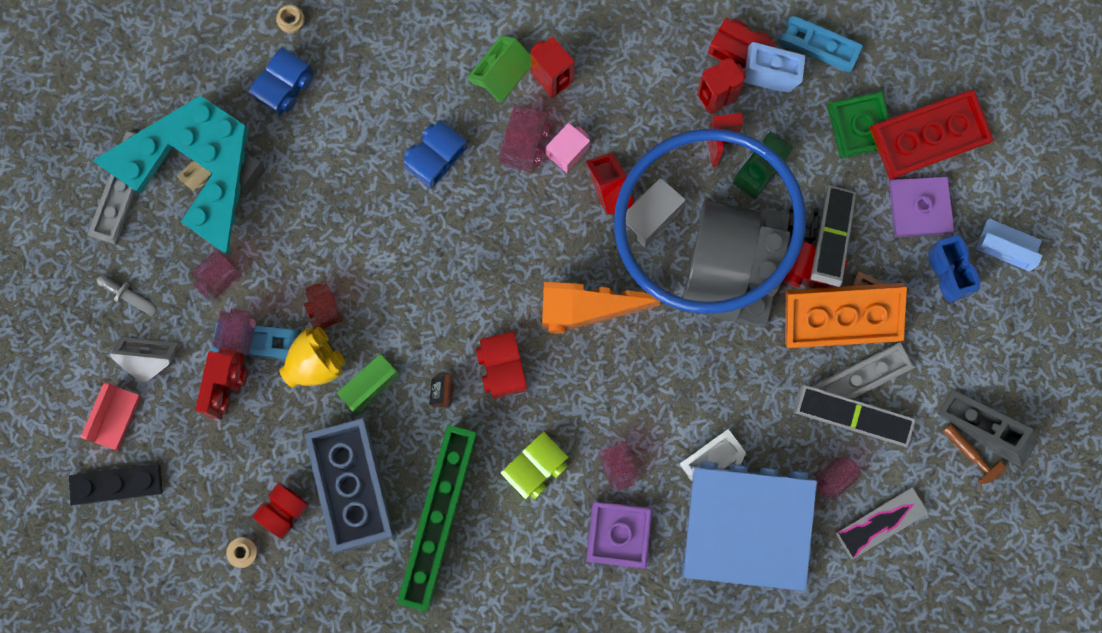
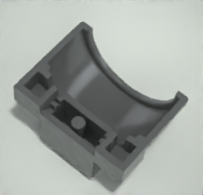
(735, 255)

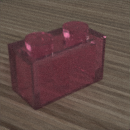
(524, 138)

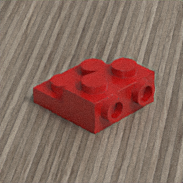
(222, 373)

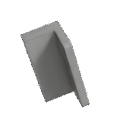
(654, 211)

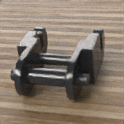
(813, 226)

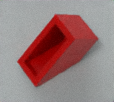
(607, 180)

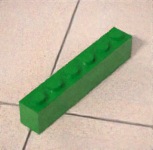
(437, 519)

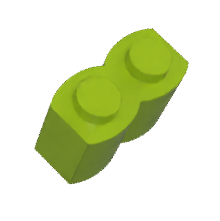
(535, 466)

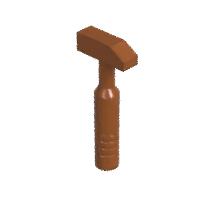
(973, 455)

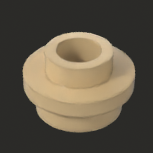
(286, 12)
(248, 559)

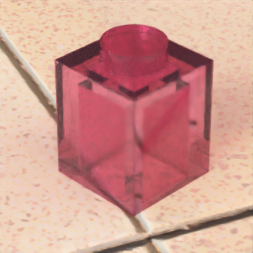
(214, 275)
(235, 331)
(618, 466)

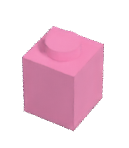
(568, 147)

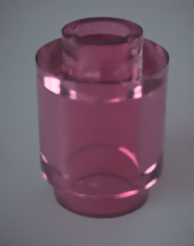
(837, 477)

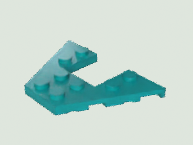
(207, 138)

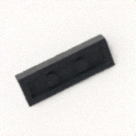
(115, 484)

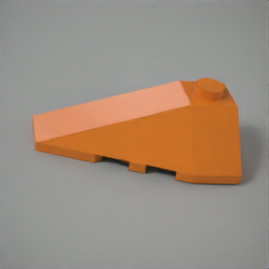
(573, 307)

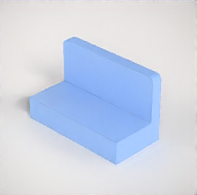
(773, 67)
(1010, 245)

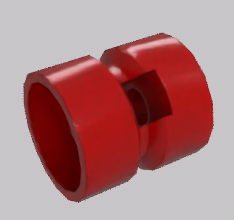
(280, 510)

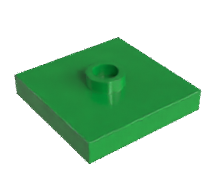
(852, 120)

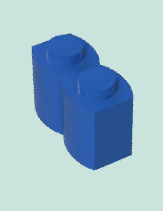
(281, 81)
(434, 153)
(956, 274)

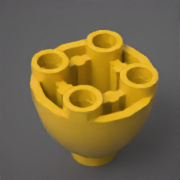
(311, 360)

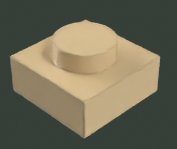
(194, 176)

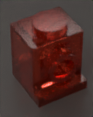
(322, 306)

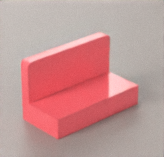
(110, 416)

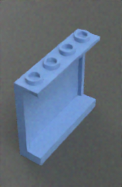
(749, 526)

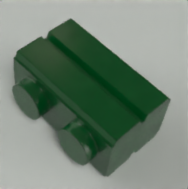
(757, 171)

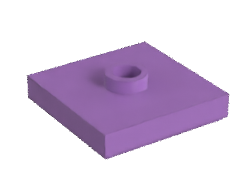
(921, 207)
(619, 534)

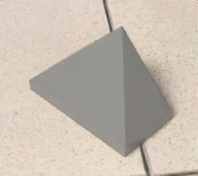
(143, 357)

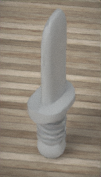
(127, 295)

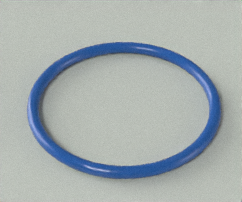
(725, 305)

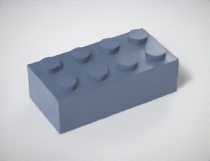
(350, 486)

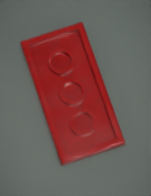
(931, 134)

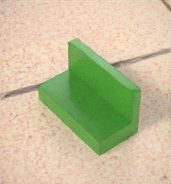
(501, 67)
(368, 384)

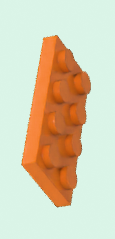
(845, 315)

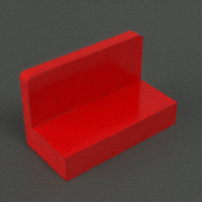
(729, 122)

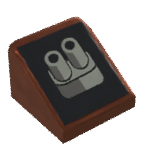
(441, 391)

